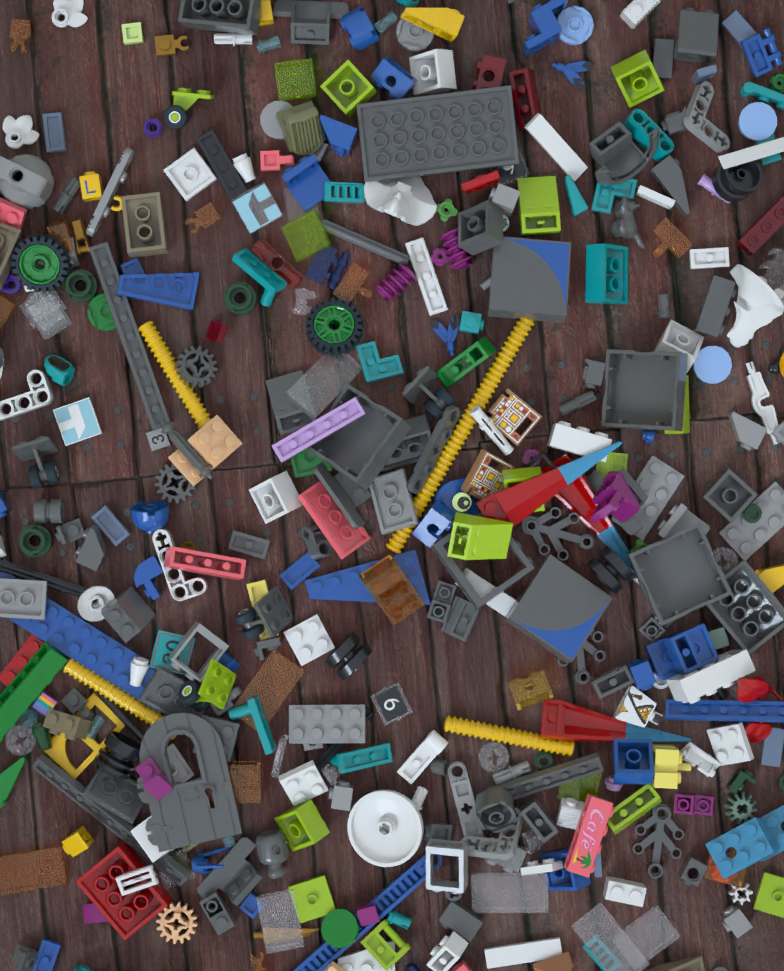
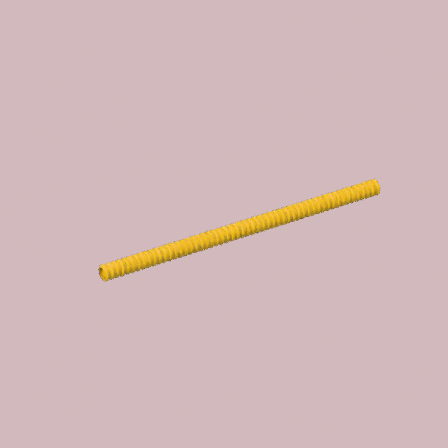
(464, 426)

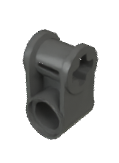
(315, 540)

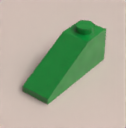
(466, 361)
(9, 778)

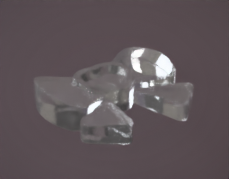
(301, 307)

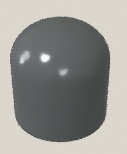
(439, 767)

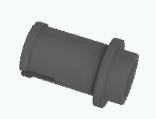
(663, 306)

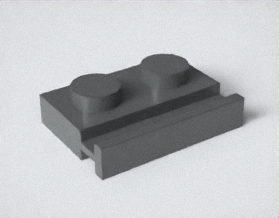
(461, 619)

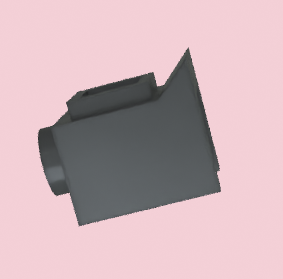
(674, 123)
(593, 373)

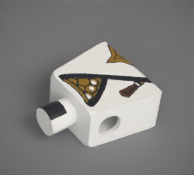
(637, 708)

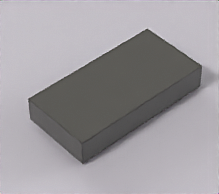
(663, 57)

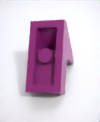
(154, 778)

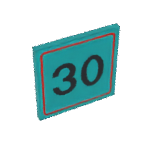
(164, 645)

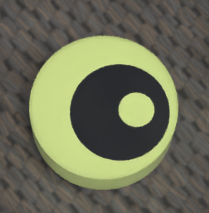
(461, 502)

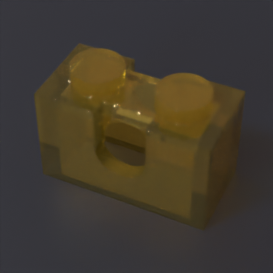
(525, 698)

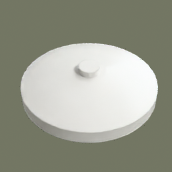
(385, 828)

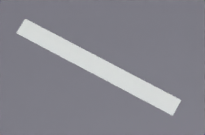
(752, 153)

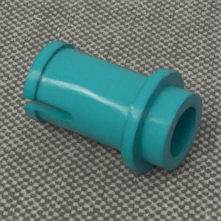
(398, 919)

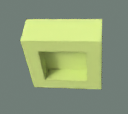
(132, 33)

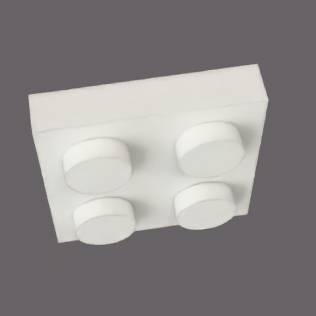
(309, 639)
(730, 743)
(303, 783)

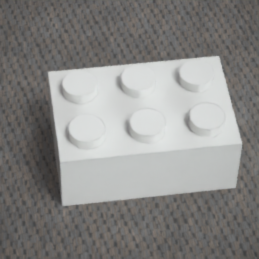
(577, 440)

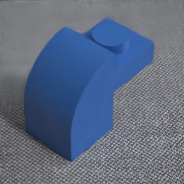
(145, 573)

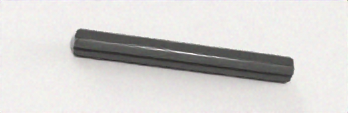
(365, 242)

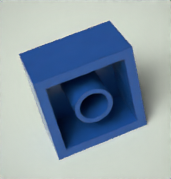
(632, 761)

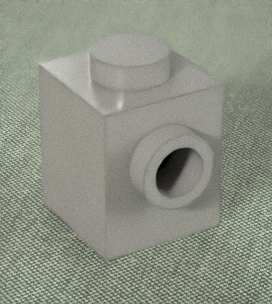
(341, 795)
(735, 921)

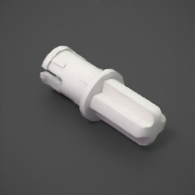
(232, 38)
(419, 797)

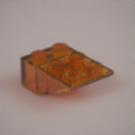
(392, 589)

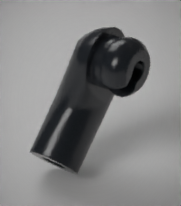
(774, 367)

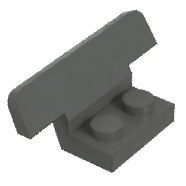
(310, 19)
(344, 492)
(631, 525)
(236, 877)

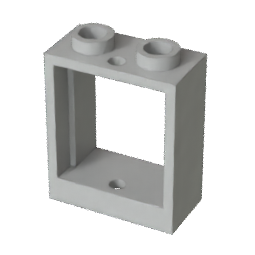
(217, 653)
(448, 848)

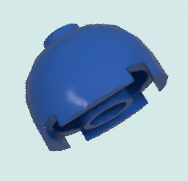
(150, 516)

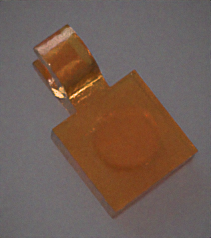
(257, 963)

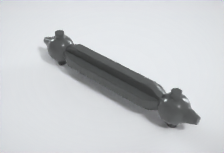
(186, 449)

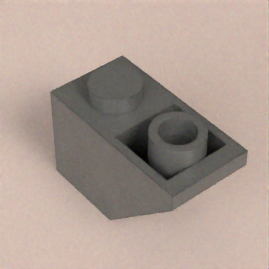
(93, 549)
(218, 913)

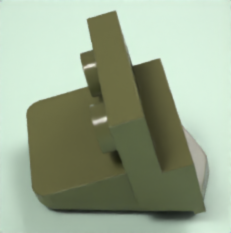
(302, 128)

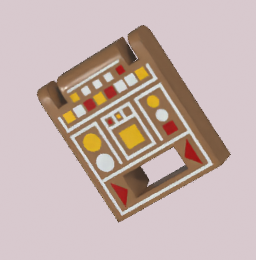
(510, 414)
(484, 479)

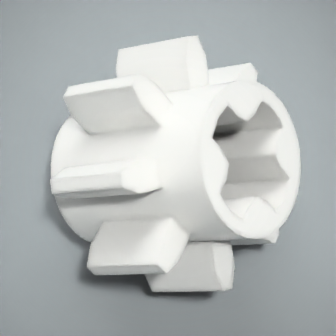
(741, 898)

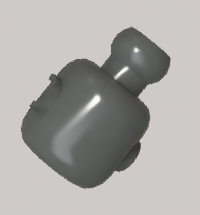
(273, 851)

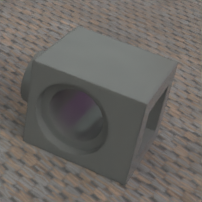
(692, 862)

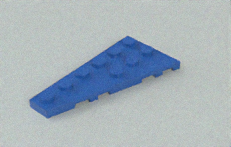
(348, 586)

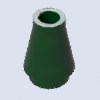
(42, 736)

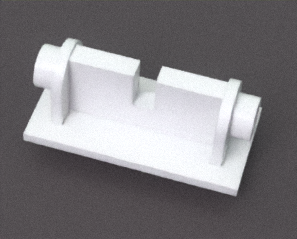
(694, 755)

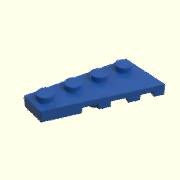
(165, 289)

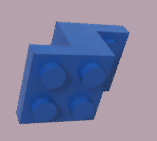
(544, 26)
(681, 652)

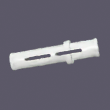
(478, 414)

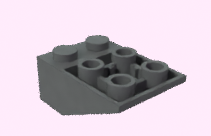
(287, 414)

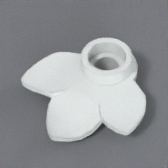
(71, 10)
(19, 128)

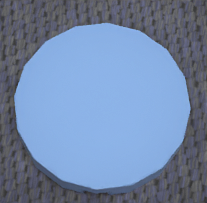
(576, 25)
(757, 121)
(712, 364)

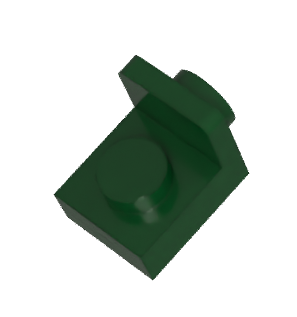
(737, 781)

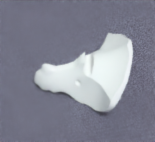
(402, 198)
(755, 305)

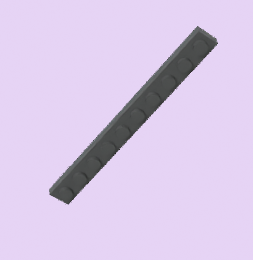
(129, 336)
(114, 823)

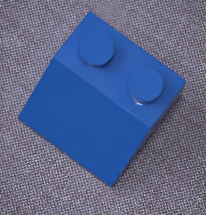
(339, 135)
(562, 879)

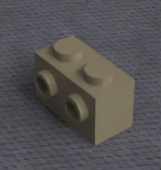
(65, 723)

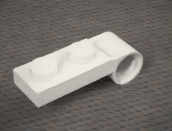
(422, 756)

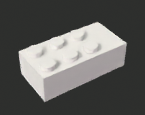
(710, 677)

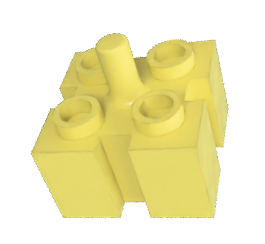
(666, 766)

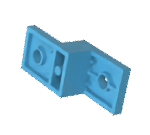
(753, 842)

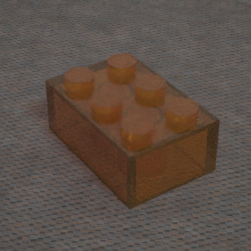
(245, 780)

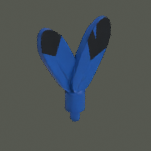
(571, 70)
(447, 336)

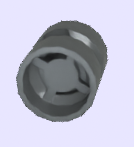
(46, 511)

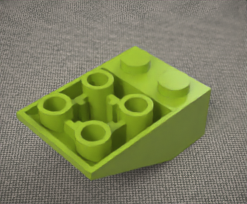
(538, 206)
(479, 538)

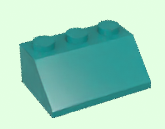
(606, 274)

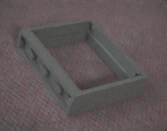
(465, 585)

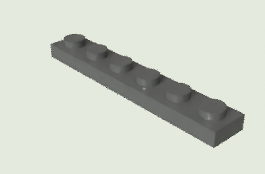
(553, 776)

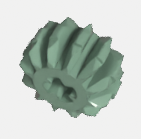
(744, 801)

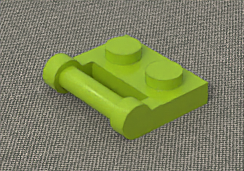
(381, 949)

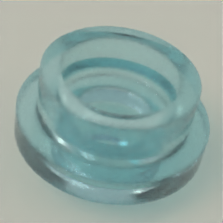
(28, 719)

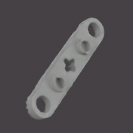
(118, 177)
(463, 794)

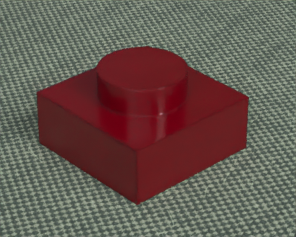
(216, 331)

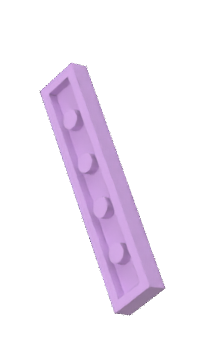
(318, 429)

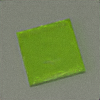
(295, 79)
(306, 236)
(580, 788)

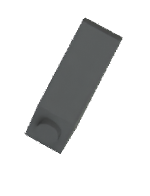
(671, 180)

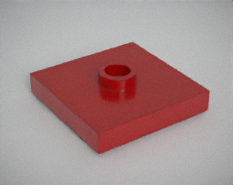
(481, 182)

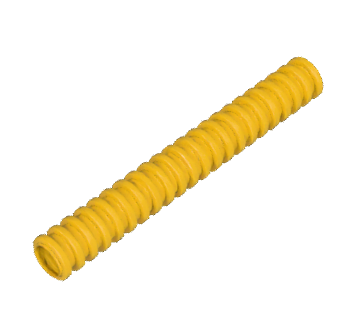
(168, 363)
(112, 692)
(507, 735)

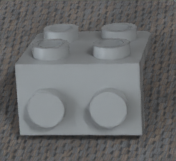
(680, 520)

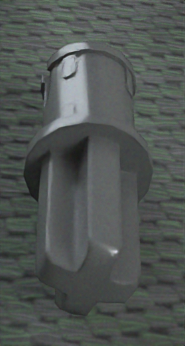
(67, 195)
(577, 403)

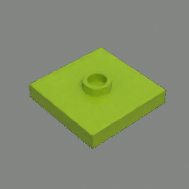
(770, 895)
(313, 898)

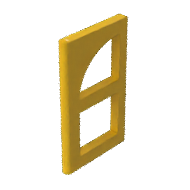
(58, 750)

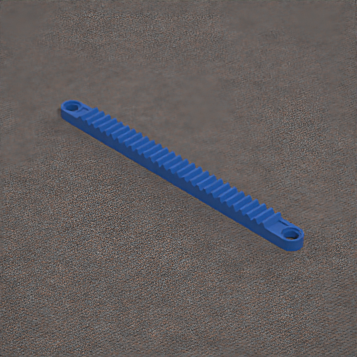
(384, 901)

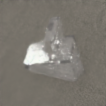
(46, 312)

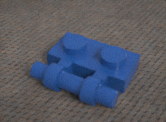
(756, 53)

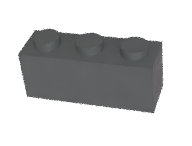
(715, 306)

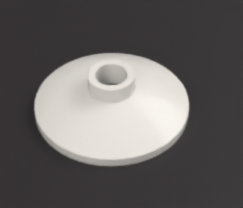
(92, 611)

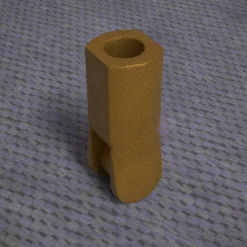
(79, 234)

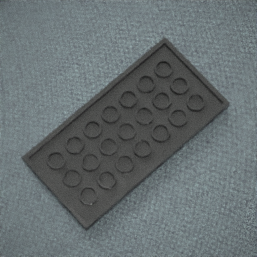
(438, 134)

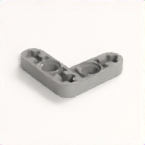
(717, 139)
(498, 845)

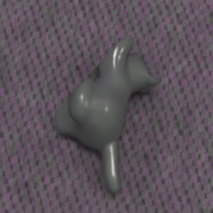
(625, 224)

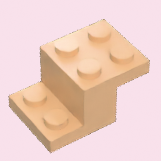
(213, 444)

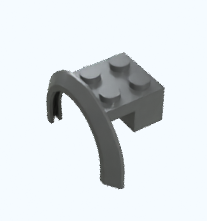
(619, 155)

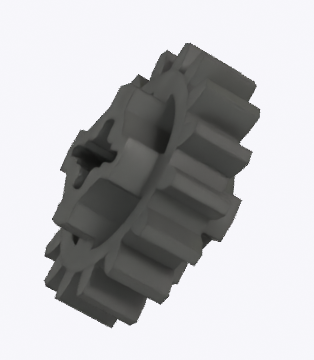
(189, 370)
(180, 490)

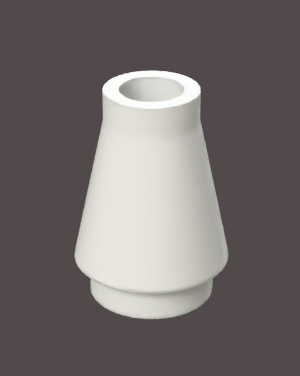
(244, 167)
(138, 670)

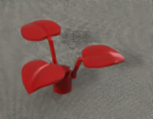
(748, 691)

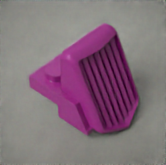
(614, 498)

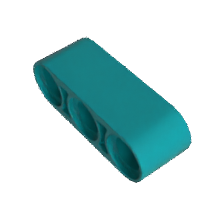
(640, 125)

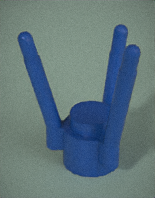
(201, 864)

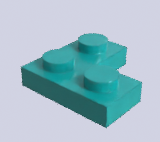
(604, 195)
(374, 367)

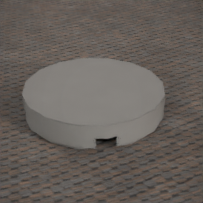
(413, 37)
(269, 121)

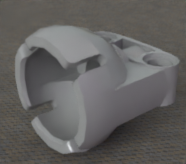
(35, 185)

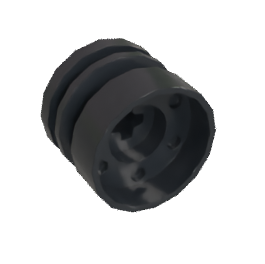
(117, 757)

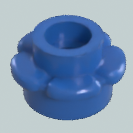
(648, 436)

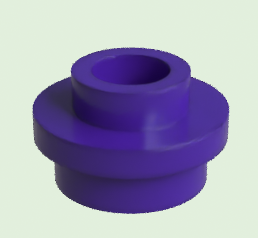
(153, 121)

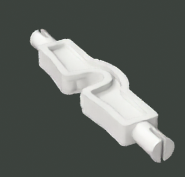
(760, 392)

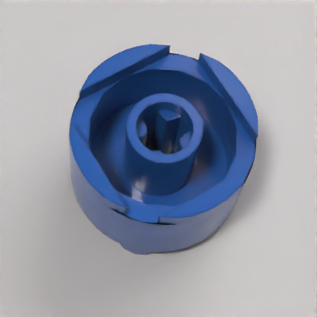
(360, 28)

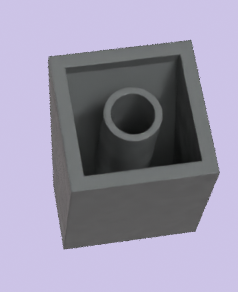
(696, 36)

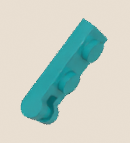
(763, 94)

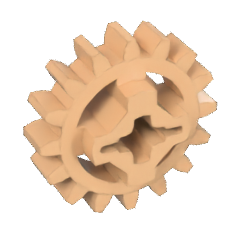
(184, 922)

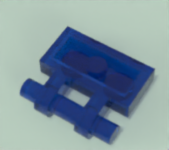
(321, 264)

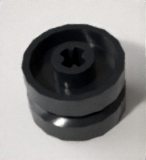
(738, 181)
(608, 572)
(351, 658)

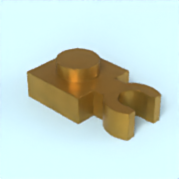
(167, 45)

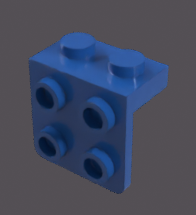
(306, 182)

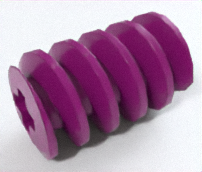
(458, 255)
(395, 282)

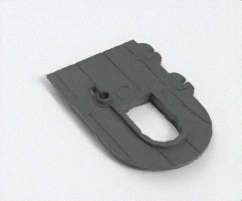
(185, 813)

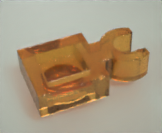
(20, 32)
(205, 216)

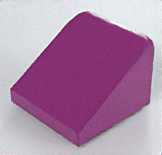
(367, 914)

